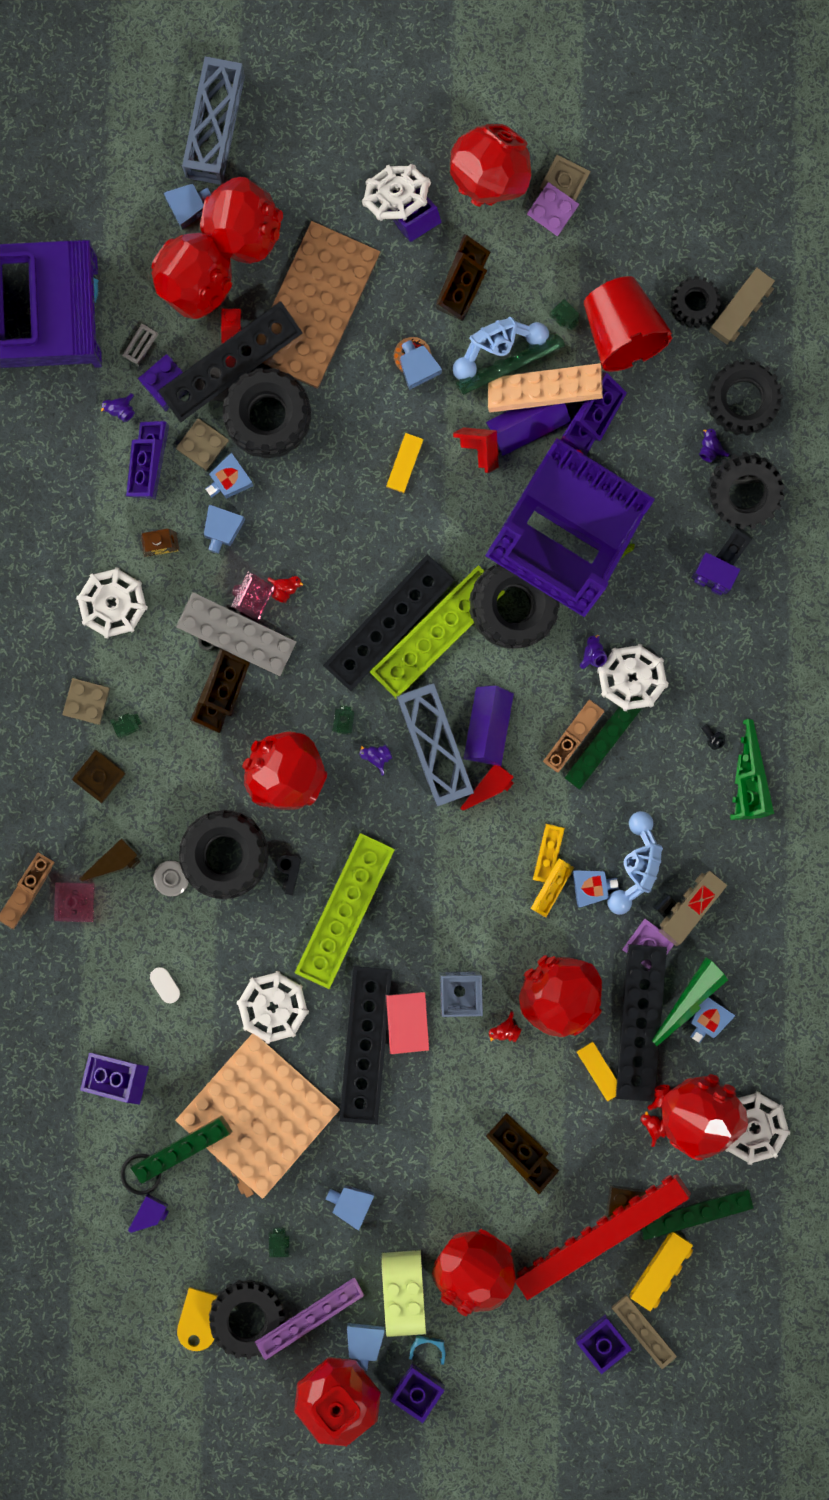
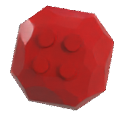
(491, 164)
(242, 220)
(192, 275)
(284, 771)
(561, 995)
(703, 1116)
(474, 1272)
(337, 1401)

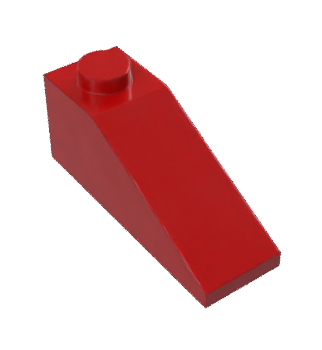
(229, 326)
(492, 784)

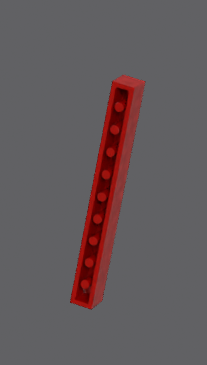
(602, 1236)

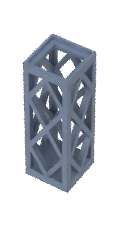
(227, 72)
(453, 793)
(470, 1003)

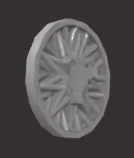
(170, 879)

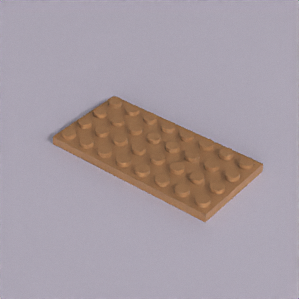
(321, 298)

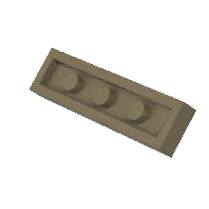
(644, 1332)

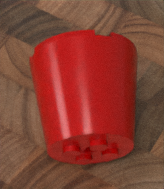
(625, 324)

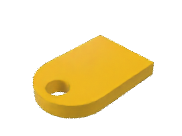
(195, 1319)

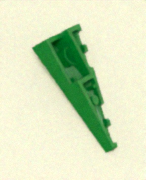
(753, 793)
(702, 985)

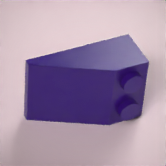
(419, 221)
(114, 1078)

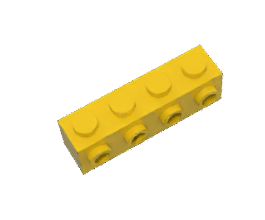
(661, 1270)

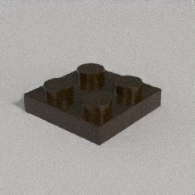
(98, 776)

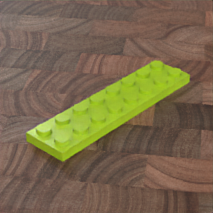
(428, 639)
(344, 911)

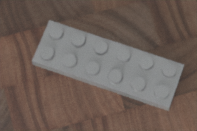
(236, 634)

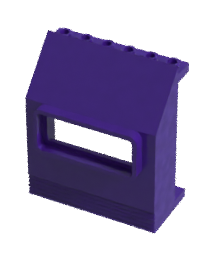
(59, 305)
(585, 503)

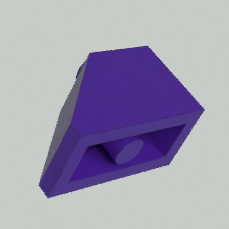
(149, 1214)

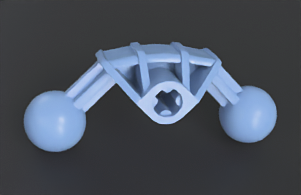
(497, 339)
(640, 865)

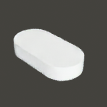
(165, 985)

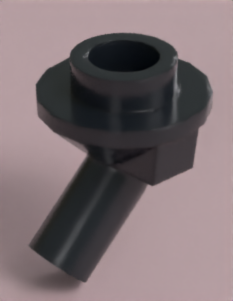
(716, 740)

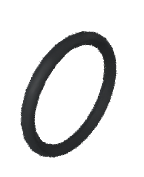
(125, 1183)

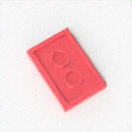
(407, 1022)

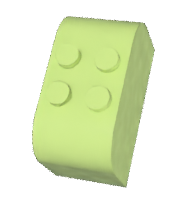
(403, 1293)

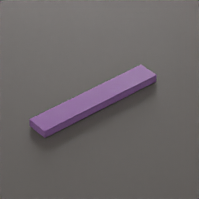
(309, 1318)

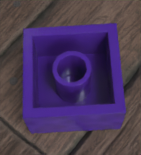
(158, 376)
(715, 574)
(603, 1344)
(417, 1393)

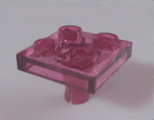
(252, 596)
(64, 911)

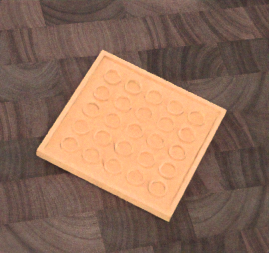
(268, 1109)

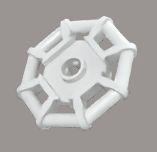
(386, 182)
(100, 603)
(629, 667)
(263, 1001)
(765, 1131)

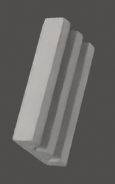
(132, 358)

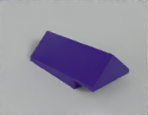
(594, 416)
(526, 425)
(147, 460)
(488, 725)

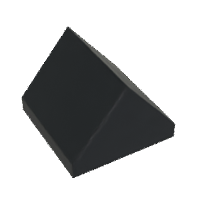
(664, 905)

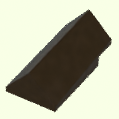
(463, 279)
(220, 691)
(522, 1153)

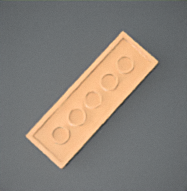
(545, 388)

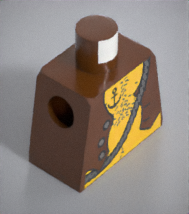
(159, 542)

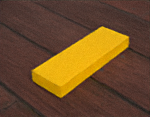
(404, 463)
(548, 852)
(552, 887)
(598, 1070)

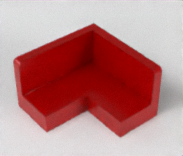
(486, 444)

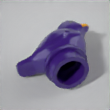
(119, 407)
(711, 446)
(593, 653)
(376, 756)

